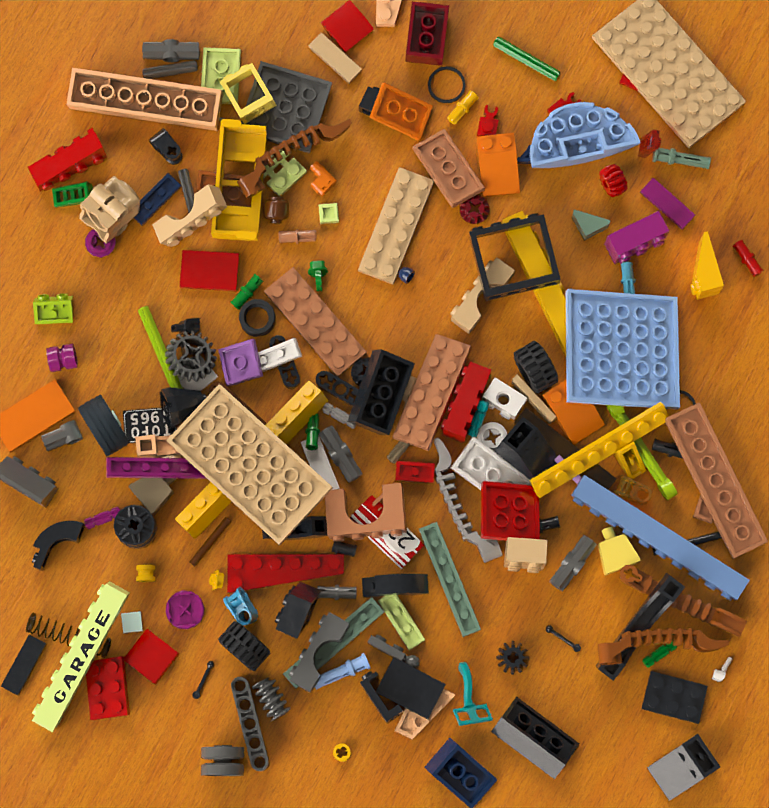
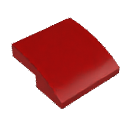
(347, 25)
(151, 656)

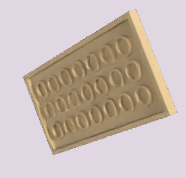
(669, 70)
(249, 464)

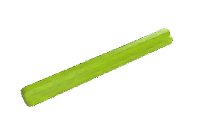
(158, 346)

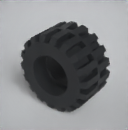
(536, 367)
(244, 646)

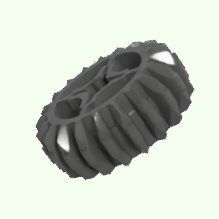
(184, 342)

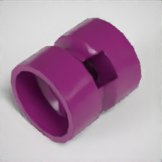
(62, 357)

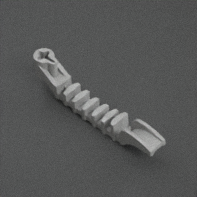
(488, 548)

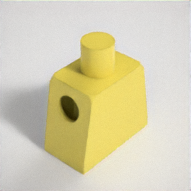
(616, 552)

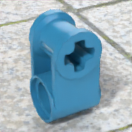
(239, 606)

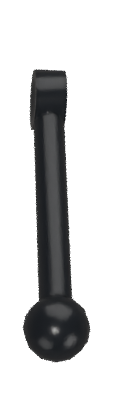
(576, 647)
(196, 694)

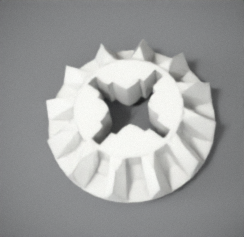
(496, 429)

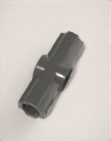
(171, 50)
(340, 454)
(573, 563)

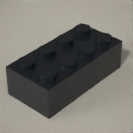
(381, 392)

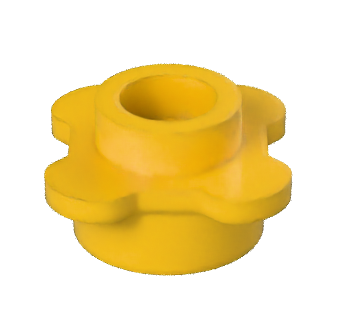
(216, 580)

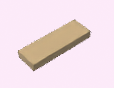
(335, 58)
(533, 399)

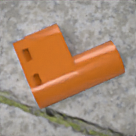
(324, 181)

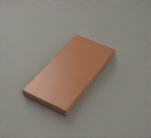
(448, 168)

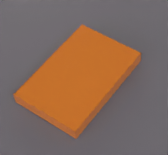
(401, 111)

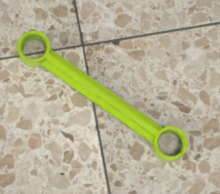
(664, 484)

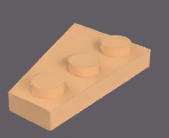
(412, 723)

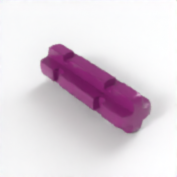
(101, 518)

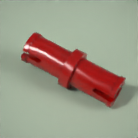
(748, 258)

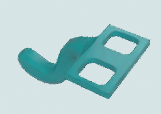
(469, 705)

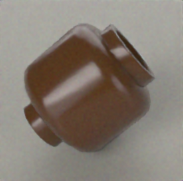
(276, 209)

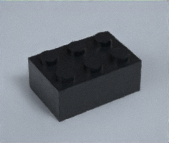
(297, 610)

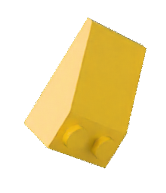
(706, 275)

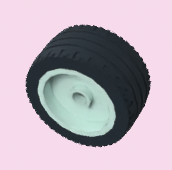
(104, 425)

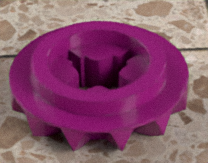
(98, 251)

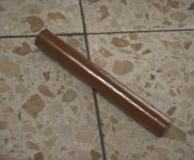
(210, 541)

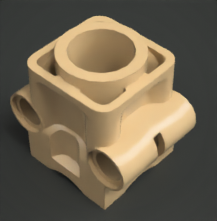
(110, 208)

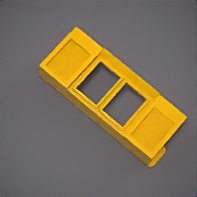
(240, 144)

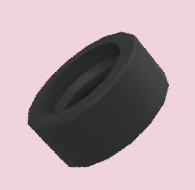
(252, 304)

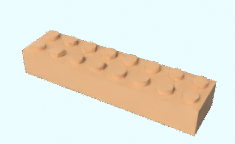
(144, 99)

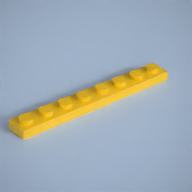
(599, 450)

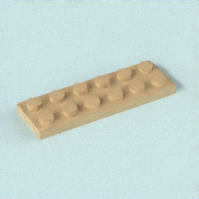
(396, 225)

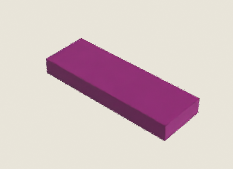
(667, 203)

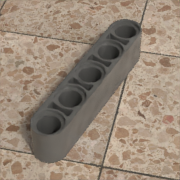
(244, 715)

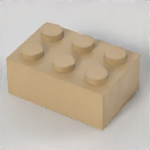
(525, 554)

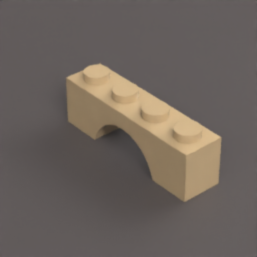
(207, 204)
(467, 314)

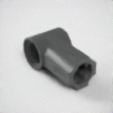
(66, 434)

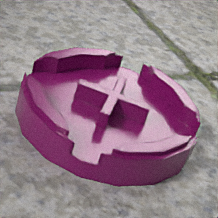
(185, 610)

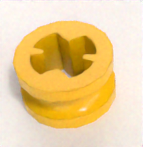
(344, 758)

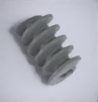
(271, 698)

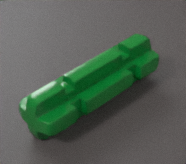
(658, 654)

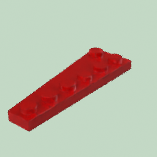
(268, 570)

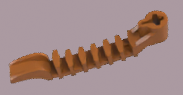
(252, 184)
(715, 617)
(611, 652)

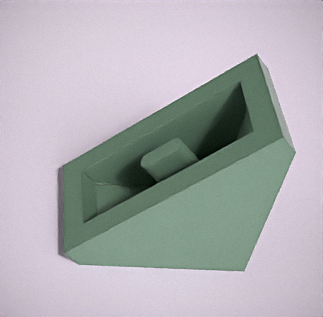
(589, 224)

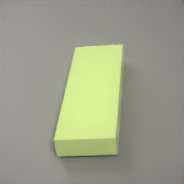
(401, 621)

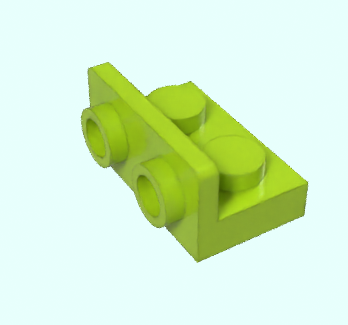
(53, 309)

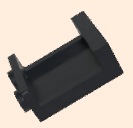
(371, 693)

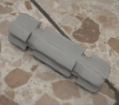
(337, 414)

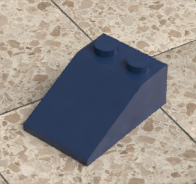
(460, 773)

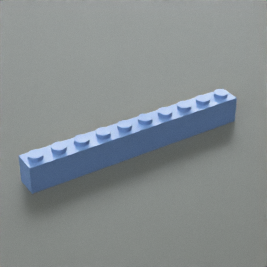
(659, 537)

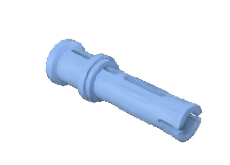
(350, 668)

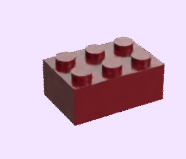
(427, 33)

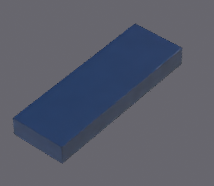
(156, 198)

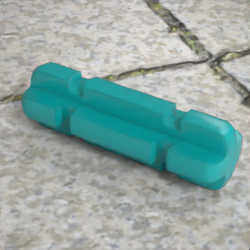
(478, 418)

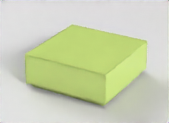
(328, 213)

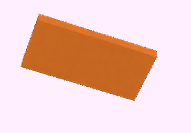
(34, 415)

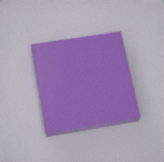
(240, 362)

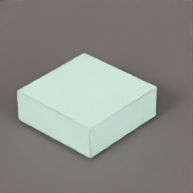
(132, 622)

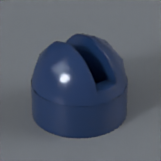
(406, 274)

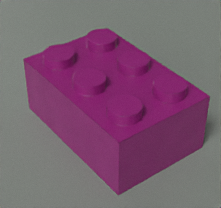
(637, 238)

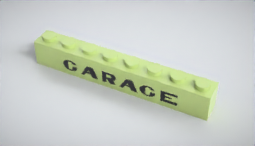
(80, 657)

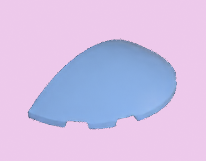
(580, 135)

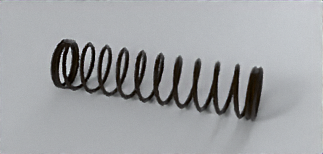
(31, 621)

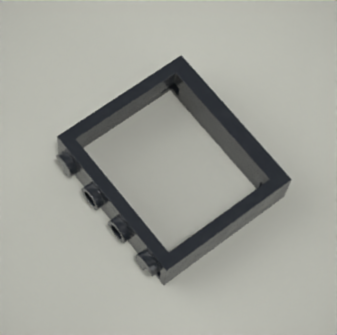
(521, 286)

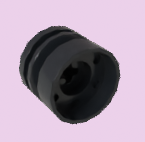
(146, 527)

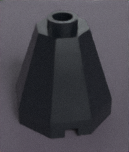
(179, 404)

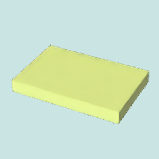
(218, 64)

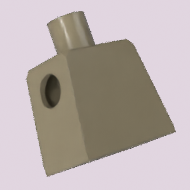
(153, 492)

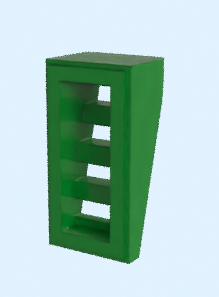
(80, 186)

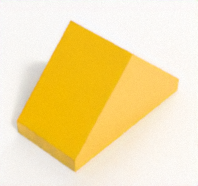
(630, 460)

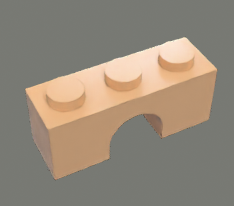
(154, 446)

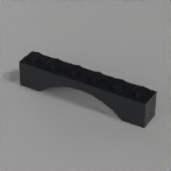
(653, 607)

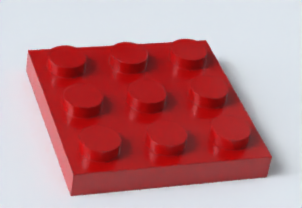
(509, 511)

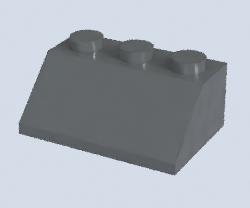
(27, 481)

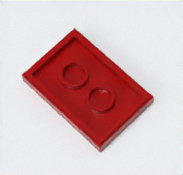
(209, 270)

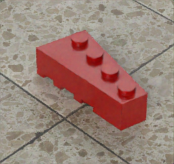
(68, 161)
(466, 402)

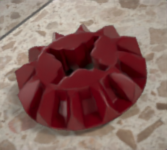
(473, 217)

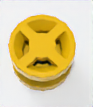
(145, 573)

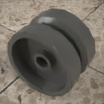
(222, 761)

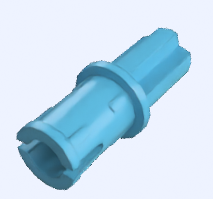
(627, 277)

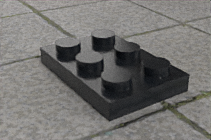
(674, 697)

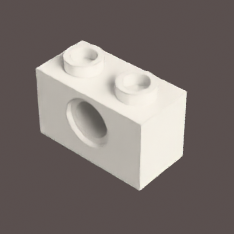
(498, 389)

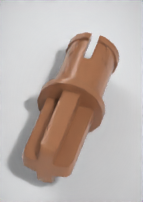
(297, 236)

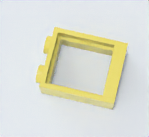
(256, 108)

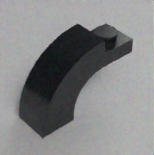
(309, 528)
(54, 535)
(395, 585)

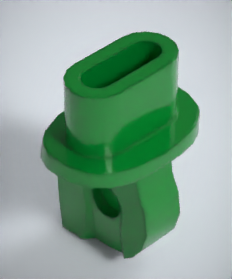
(318, 270)

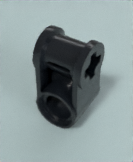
(164, 144)

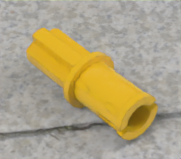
(462, 107)

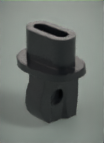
(187, 325)

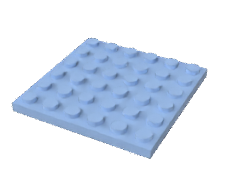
(622, 349)

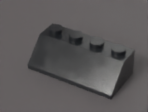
(535, 737)

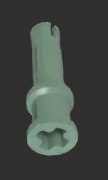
(671, 157)

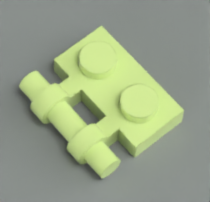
(286, 177)

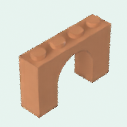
(391, 520)

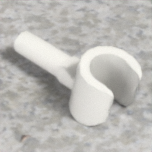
(720, 675)

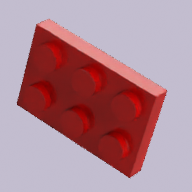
(107, 688)

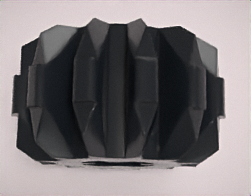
(507, 653)

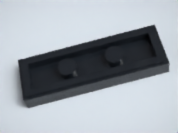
(23, 665)

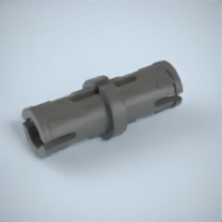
(338, 592)

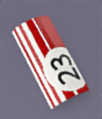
(397, 548)

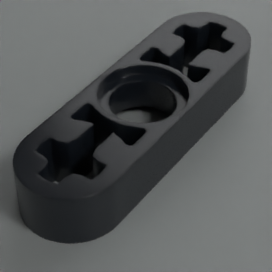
(294, 373)
(326, 386)

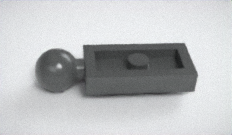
(393, 651)

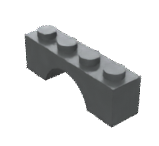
(331, 630)

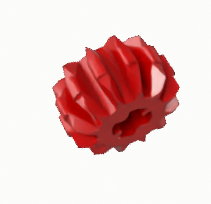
(613, 180)

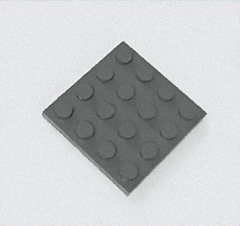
(298, 101)

